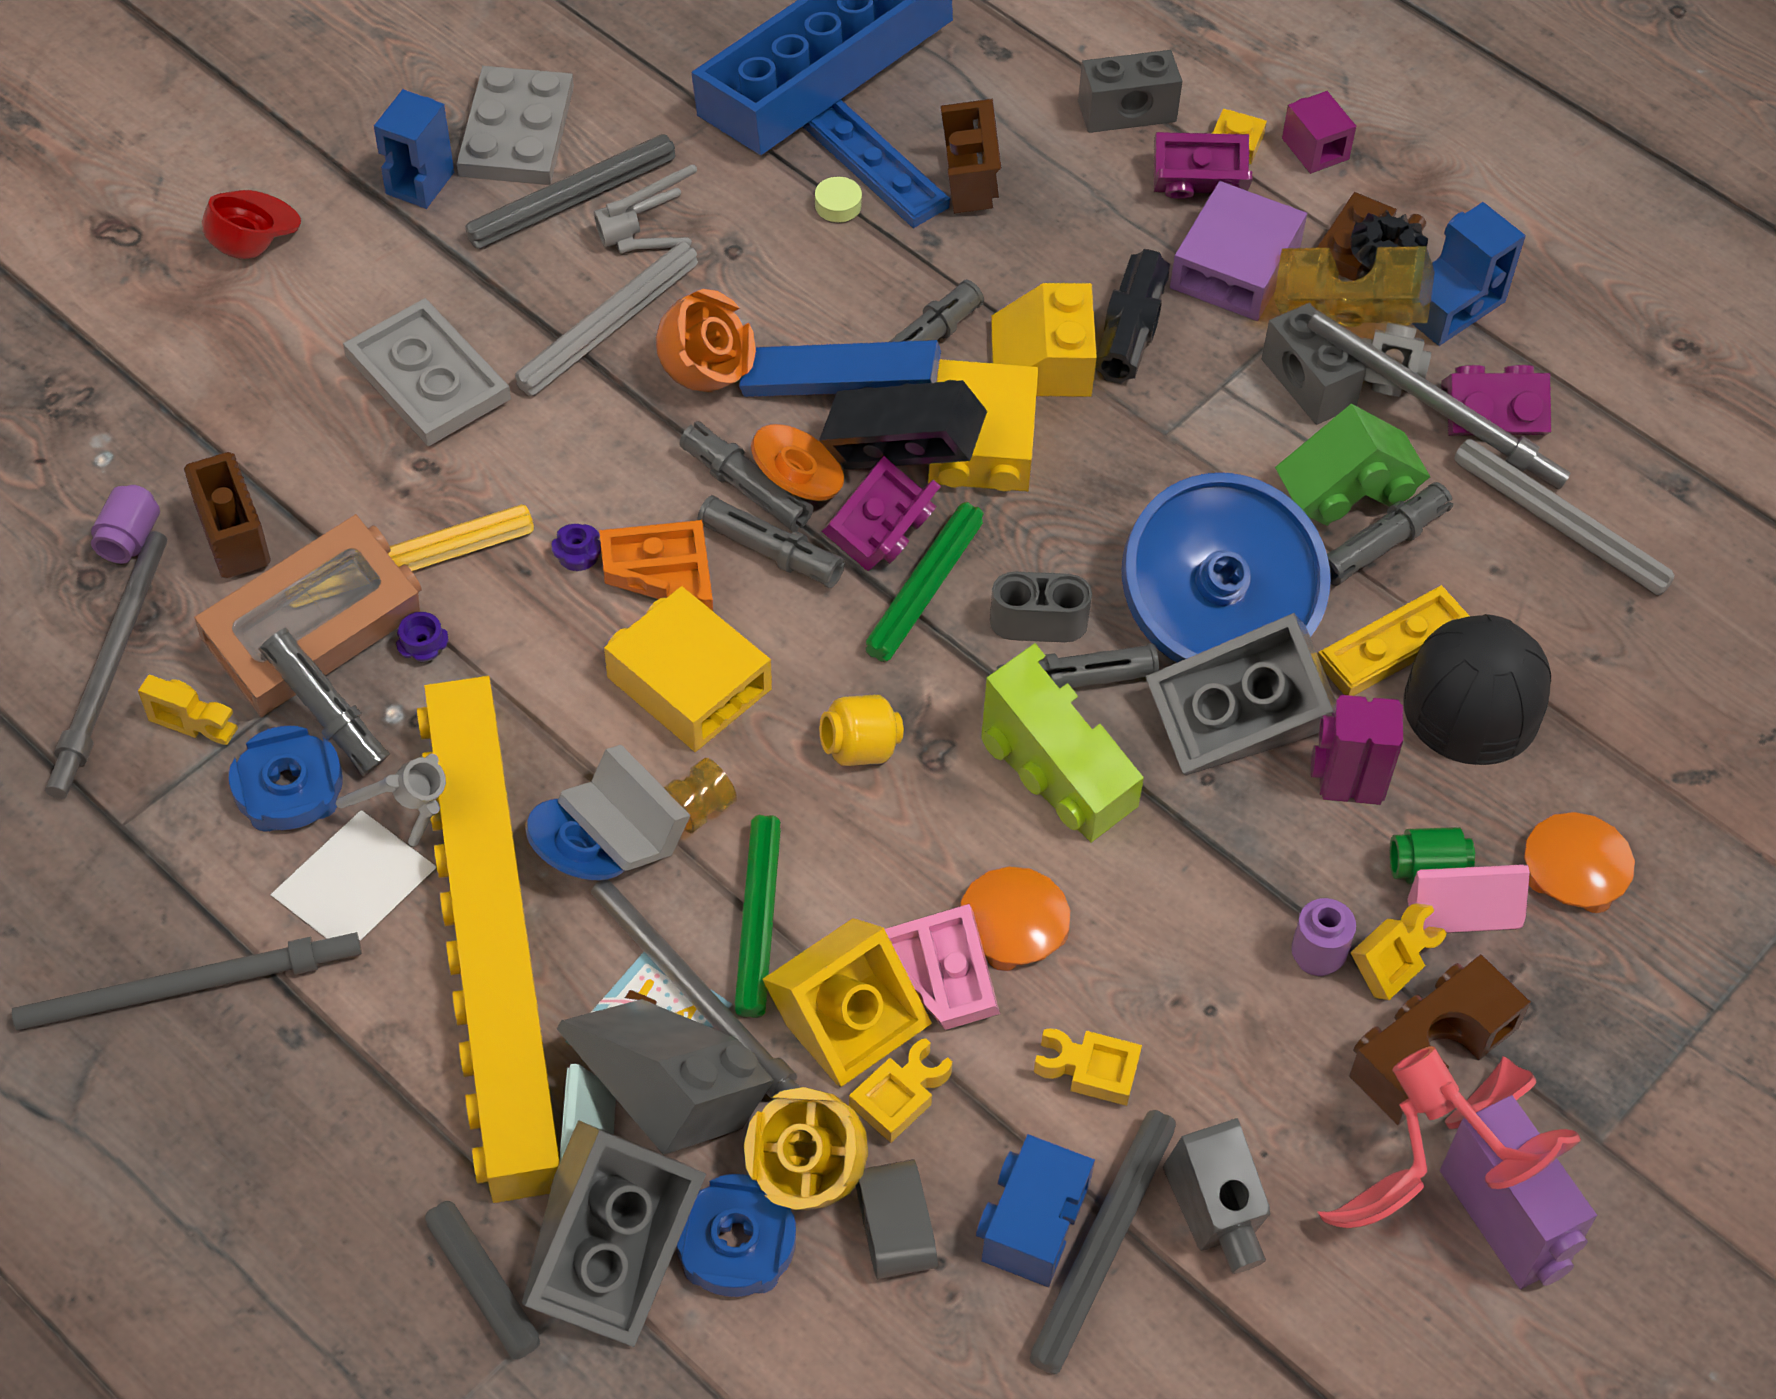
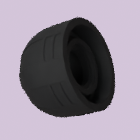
(1478, 690)

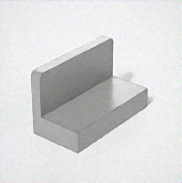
(626, 811)

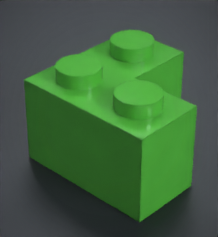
(1350, 460)

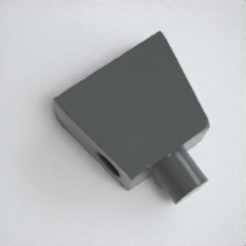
(1220, 1192)

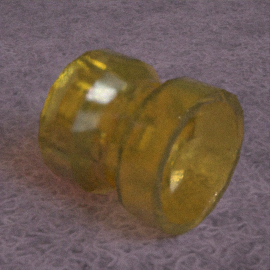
(702, 792)

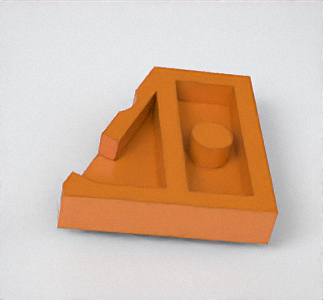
(658, 559)

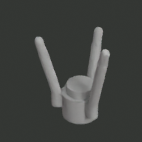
(619, 218)
(413, 786)

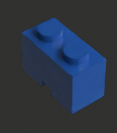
(415, 148)
(1035, 1211)

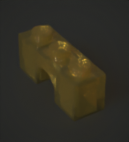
(1392, 292)

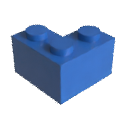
(1471, 271)

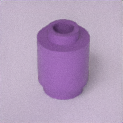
(124, 523)
(1323, 936)

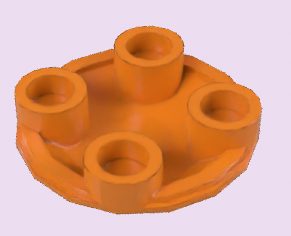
(1579, 861)
(1018, 916)

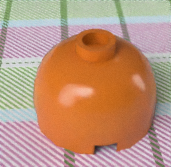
(705, 342)

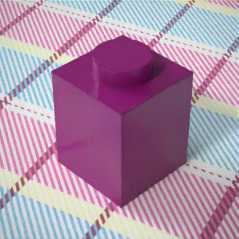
(1318, 132)

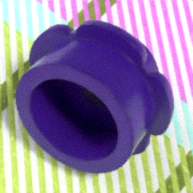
(577, 556)
(421, 626)

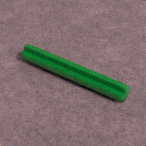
(924, 582)
(757, 916)

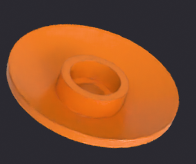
(797, 462)

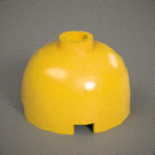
(806, 1149)

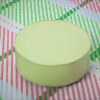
(838, 199)

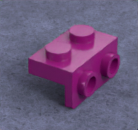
(1199, 161)
(1512, 400)
(879, 514)

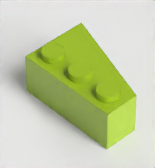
(1055, 749)

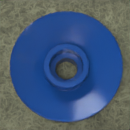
(566, 844)

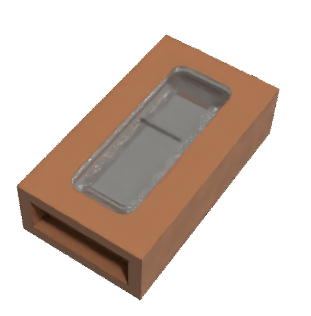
(330, 597)

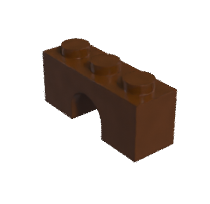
(1468, 1006)

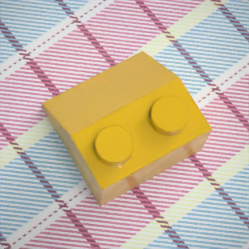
(1050, 331)
(848, 999)

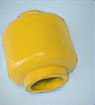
(860, 730)

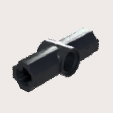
(1132, 316)

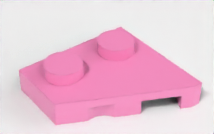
(947, 966)

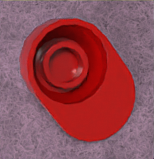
(247, 222)

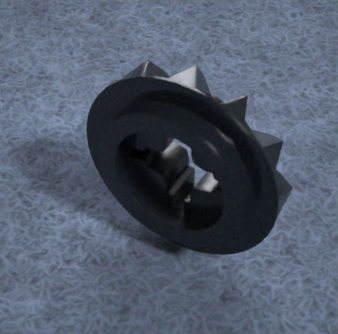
(1368, 234)

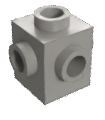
(1403, 339)

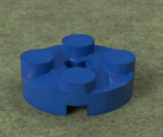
(291, 805)
(741, 1269)

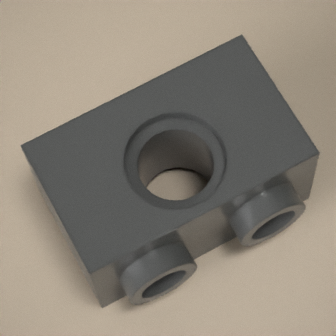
(1129, 91)
(1310, 367)

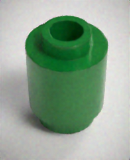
(1429, 849)

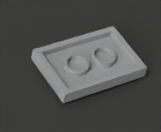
(515, 125)
(427, 371)

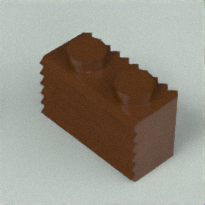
(227, 514)

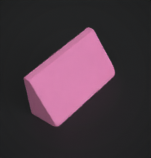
(1473, 897)

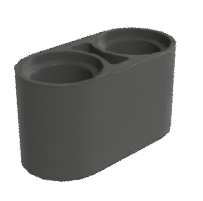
(1036, 605)
(896, 1219)

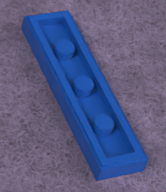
(878, 164)
(840, 367)

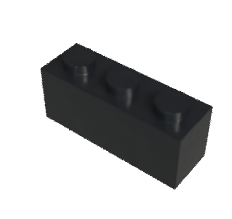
(904, 424)

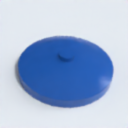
(1221, 562)

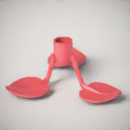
(1436, 1093)

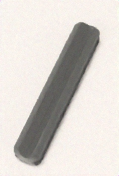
(482, 1280)

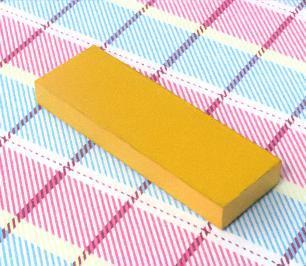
(1388, 642)

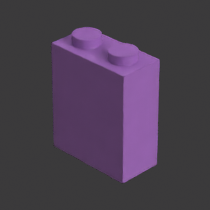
(1236, 250)
(1530, 1224)

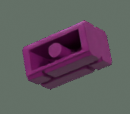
(1358, 749)

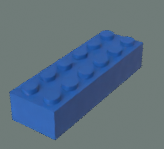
(807, 63)

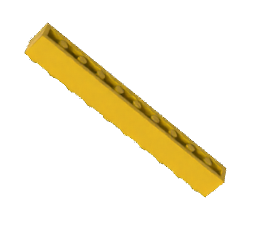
(491, 945)

